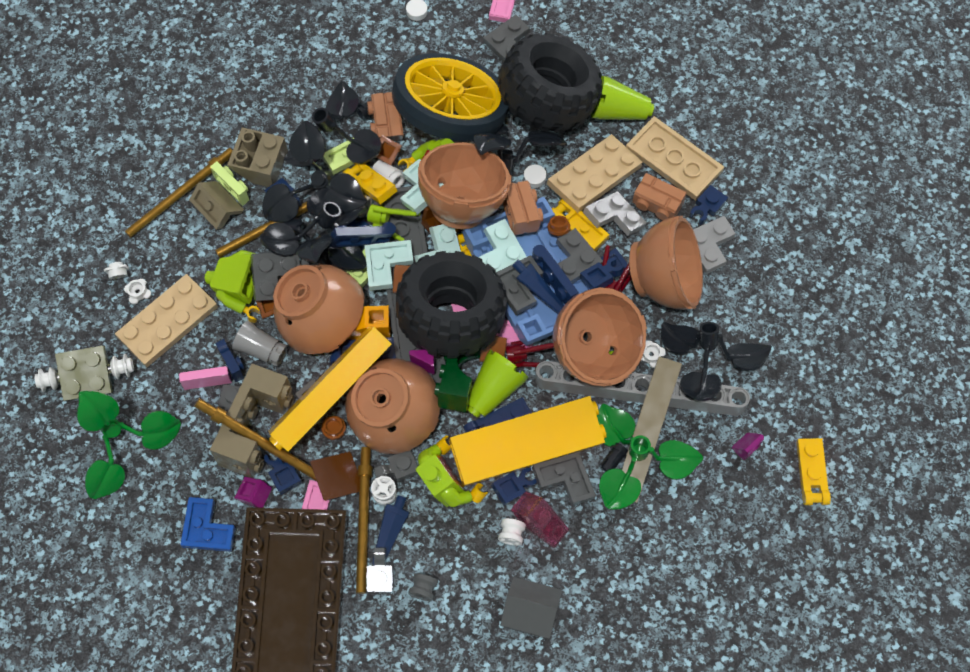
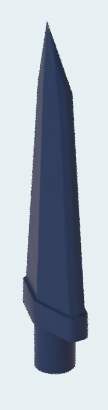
(535, 283)
(392, 523)

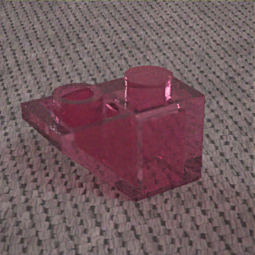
(540, 518)

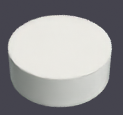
(416, 10)
(535, 175)

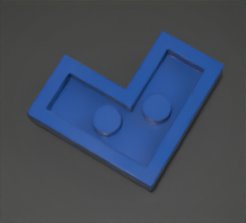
(201, 532)

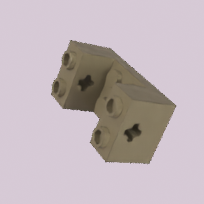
(258, 388)

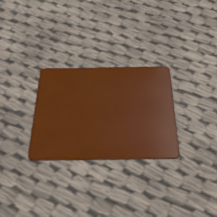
(336, 475)

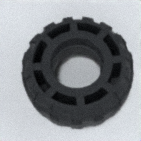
(550, 82)
(454, 280)

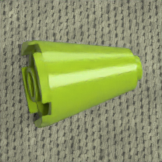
(621, 102)
(494, 384)

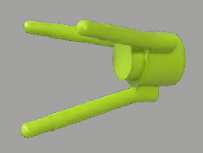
(380, 215)

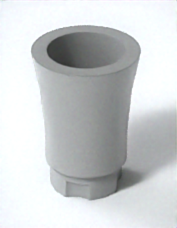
(259, 344)

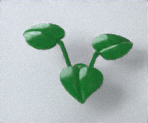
(99, 412)
(621, 489)

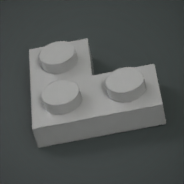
(615, 209)
(708, 238)

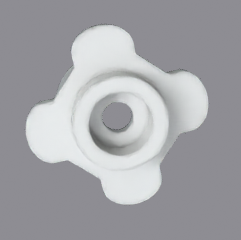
(116, 270)
(135, 285)
(656, 350)

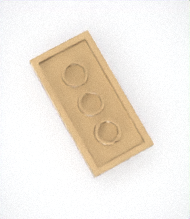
(675, 158)
(594, 173)
(166, 320)

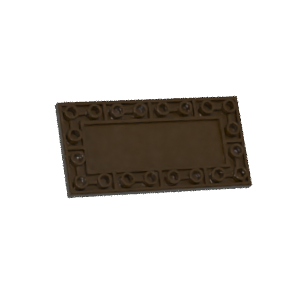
(289, 590)

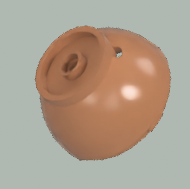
(471, 188)
(668, 265)
(322, 307)
(609, 322)
(408, 406)

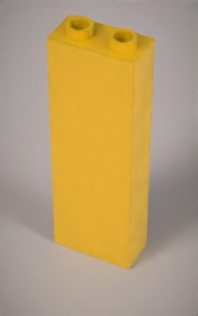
(328, 389)
(527, 440)

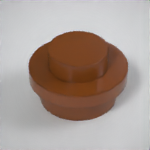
(558, 225)
(333, 427)

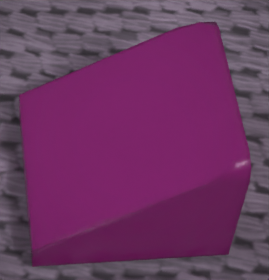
(423, 359)
(747, 444)
(253, 492)

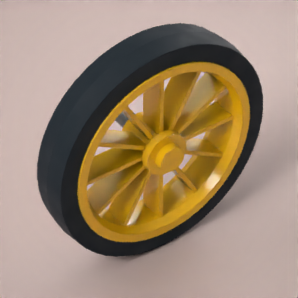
(422, 84)

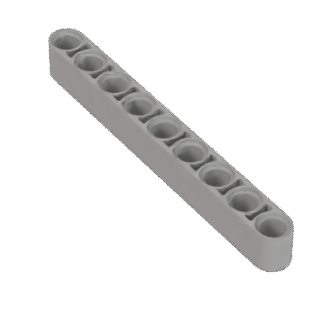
(630, 393)

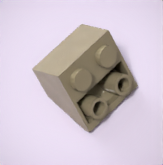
(258, 156)

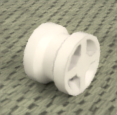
(381, 485)
(511, 532)

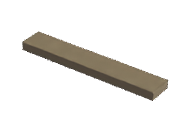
(654, 412)

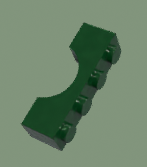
(455, 386)

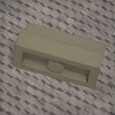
(214, 203)

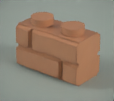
(385, 116)
(658, 197)
(522, 208)

